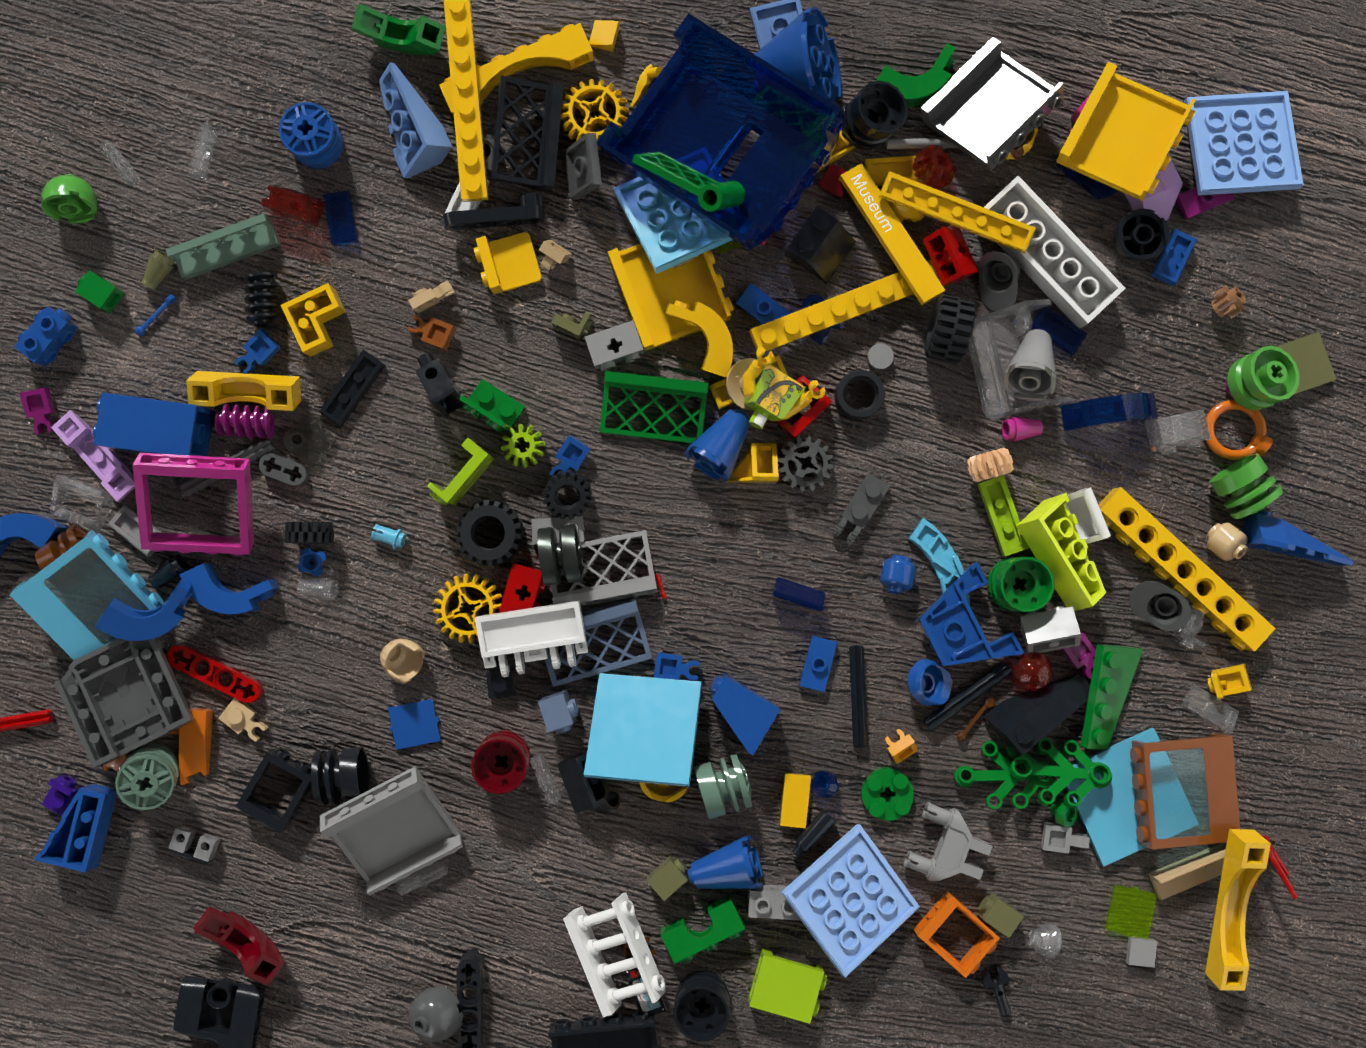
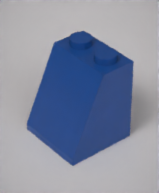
(744, 710)

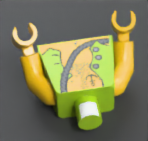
(774, 393)

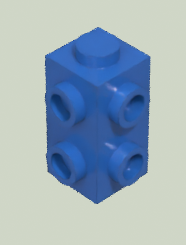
(46, 335)

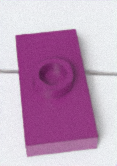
(1192, 204)

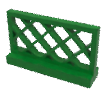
(653, 384)

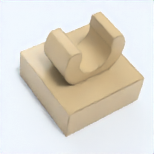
(554, 254)

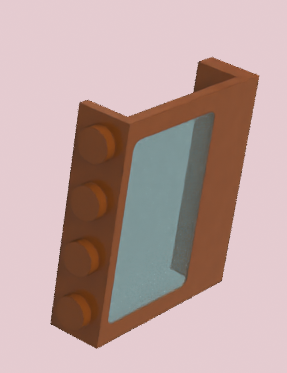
(1185, 791)

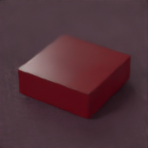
(831, 182)

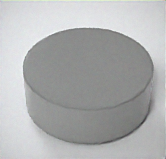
(880, 356)

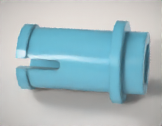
(389, 536)

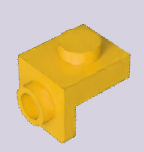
(1229, 681)

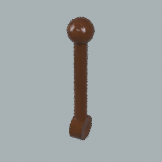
(988, 702)

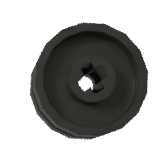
(562, 554)

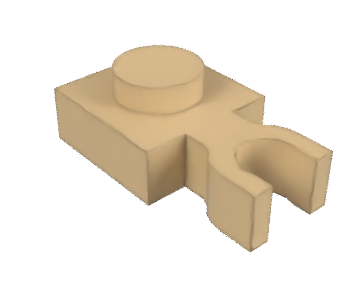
(426, 298)
(240, 717)

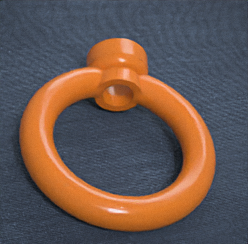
(1258, 444)

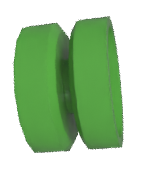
(1263, 378)

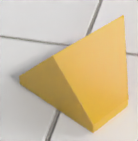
(757, 465)

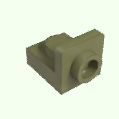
(568, 325)

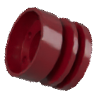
(508, 774)

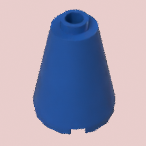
(720, 445)
(728, 867)

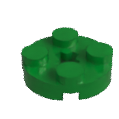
(897, 783)

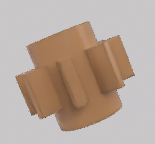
(1228, 302)

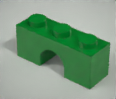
(685, 943)

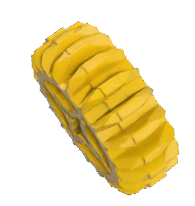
(578, 102)
(464, 597)

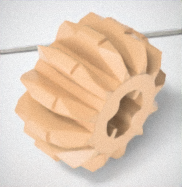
(990, 465)

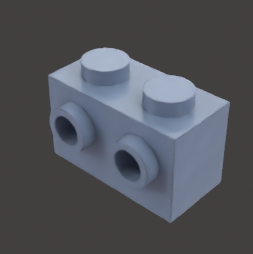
(559, 711)

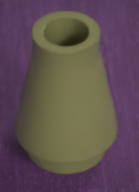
(157, 269)

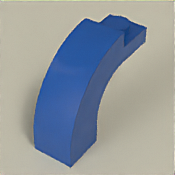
(32, 527)
(213, 595)
(139, 625)

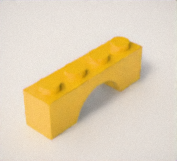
(217, 388)

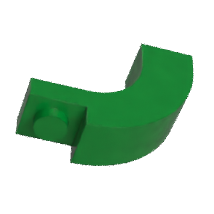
(404, 36)
(921, 88)

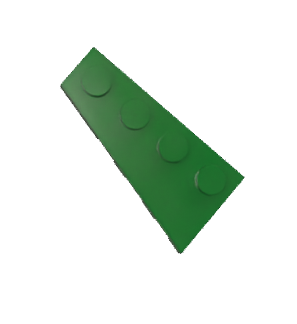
(1109, 686)

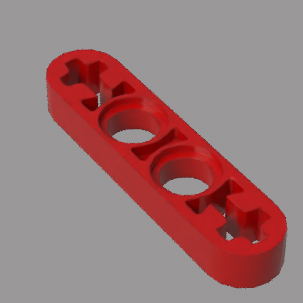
(216, 670)

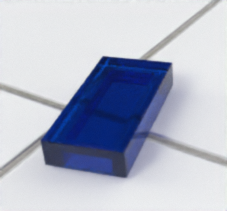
(341, 218)
(1062, 332)

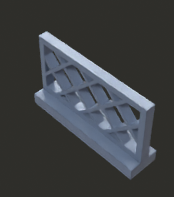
(600, 616)

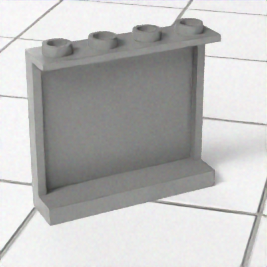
(392, 830)

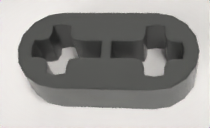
(282, 475)

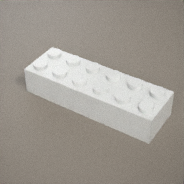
(1057, 257)

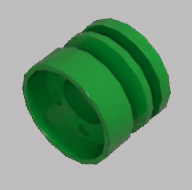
(1034, 584)

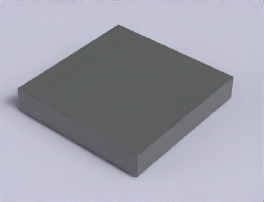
(583, 166)

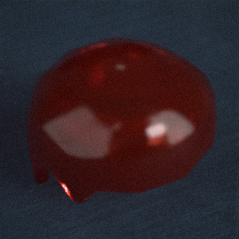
(1032, 671)

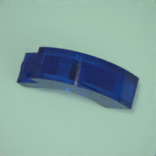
(1109, 410)

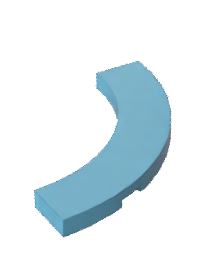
(939, 553)

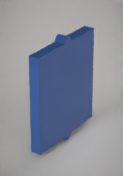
(414, 724)

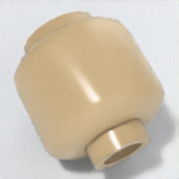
(1227, 541)

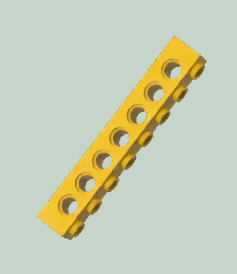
(1254, 627)

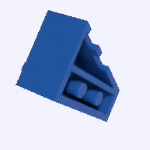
(82, 831)

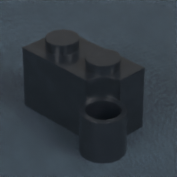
(584, 791)

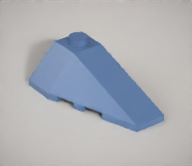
(417, 131)

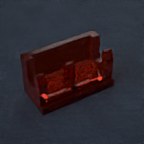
(293, 205)

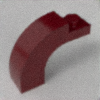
(250, 944)

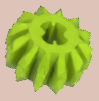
(529, 439)

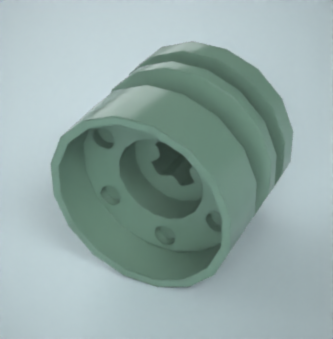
(149, 761)
(723, 786)

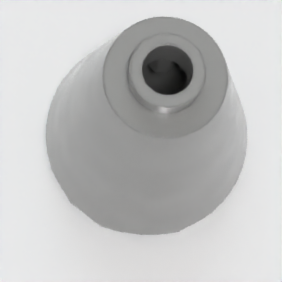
(1032, 368)

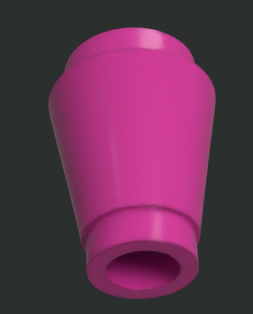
(1020, 428)

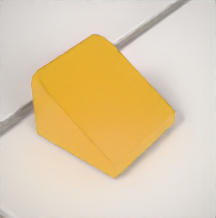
(604, 34)

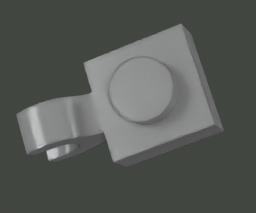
(1060, 838)

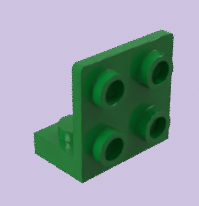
(494, 405)

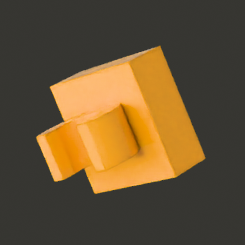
(901, 749)

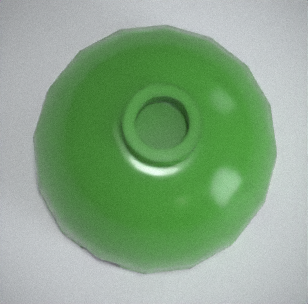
(69, 198)

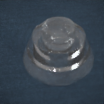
(1046, 939)

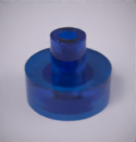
(825, 784)

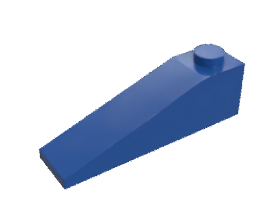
(1282, 537)

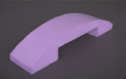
(103, 461)

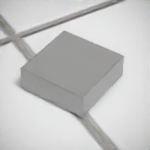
(1141, 952)

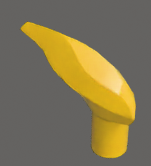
(644, 82)

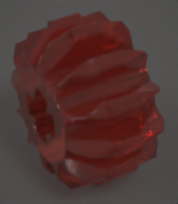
(934, 167)

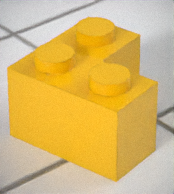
(309, 313)

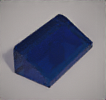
(798, 594)

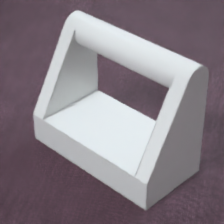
(1088, 514)

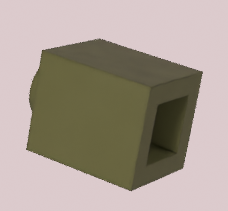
(668, 877)
(999, 914)

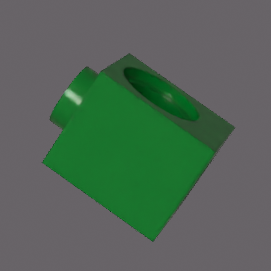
(99, 291)

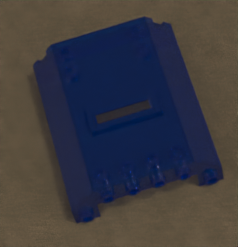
(704, 111)

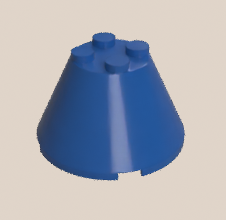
(807, 54)

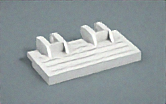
(531, 632)

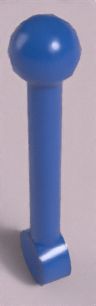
(140, 330)

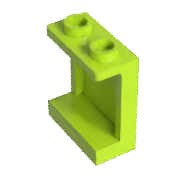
(465, 478)
(786, 987)

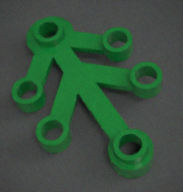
(1064, 771)
(1003, 775)

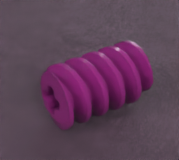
(245, 422)

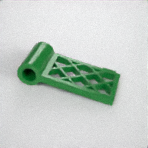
(711, 193)

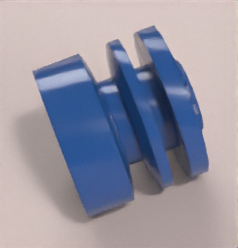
(323, 142)

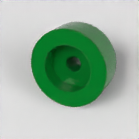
(1064, 815)

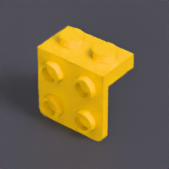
(507, 262)

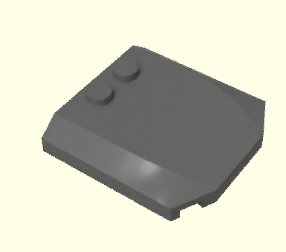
(122, 698)

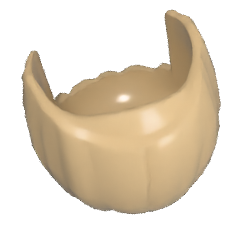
(402, 659)

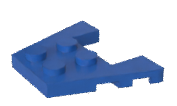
(955, 630)

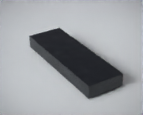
(352, 388)

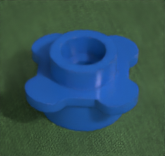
(304, 562)

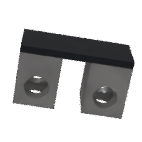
(182, 846)

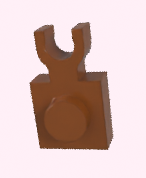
(434, 333)

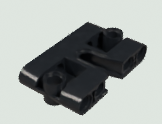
(226, 1021)

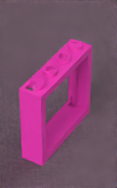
(198, 467)

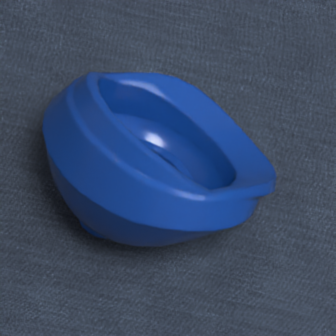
(929, 683)

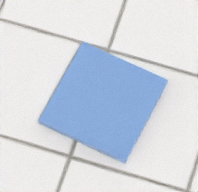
(1244, 143)
(850, 900)

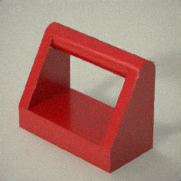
(809, 416)

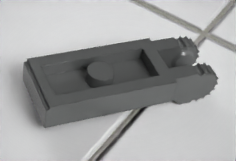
(862, 506)

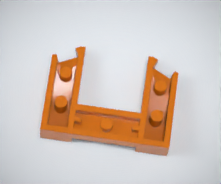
(193, 746)

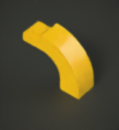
(718, 338)

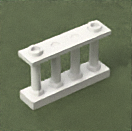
(593, 962)

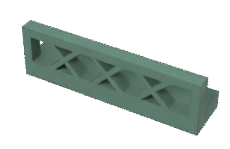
(224, 246)

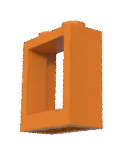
(935, 918)

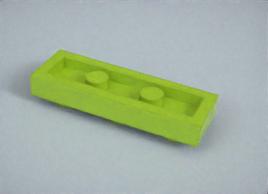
(1002, 515)

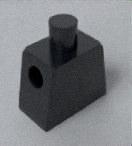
(438, 384)

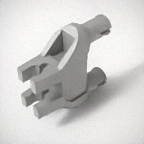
(951, 848)

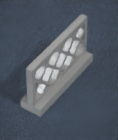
(611, 591)

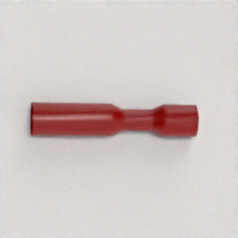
(660, 585)

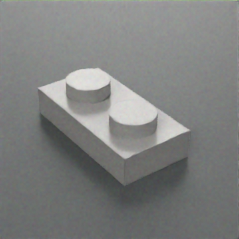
(556, 524)

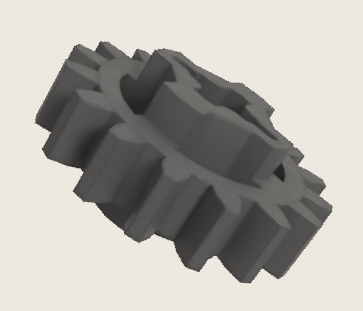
(794, 457)

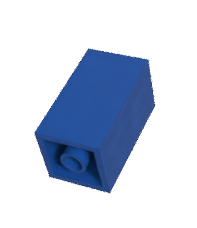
(152, 426)

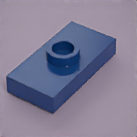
(1173, 257)
(760, 305)
(818, 663)

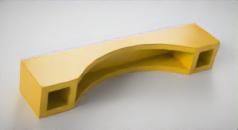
(564, 50)
(1243, 863)

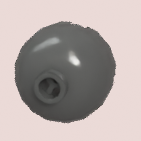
(435, 1014)

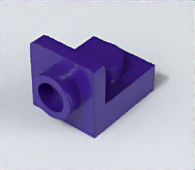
(60, 794)

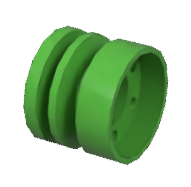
(1247, 489)

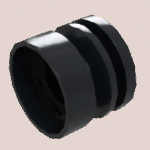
(874, 115)
(339, 776)
(699, 1020)

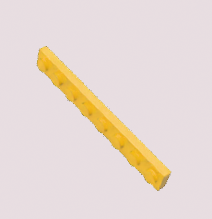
(466, 100)
(832, 311)

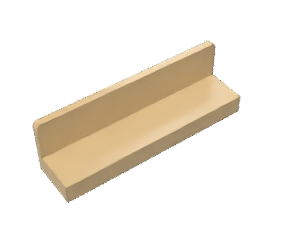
(1188, 871)

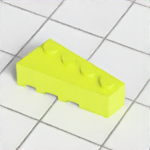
(1056, 542)

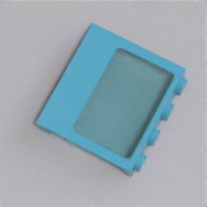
(77, 590)

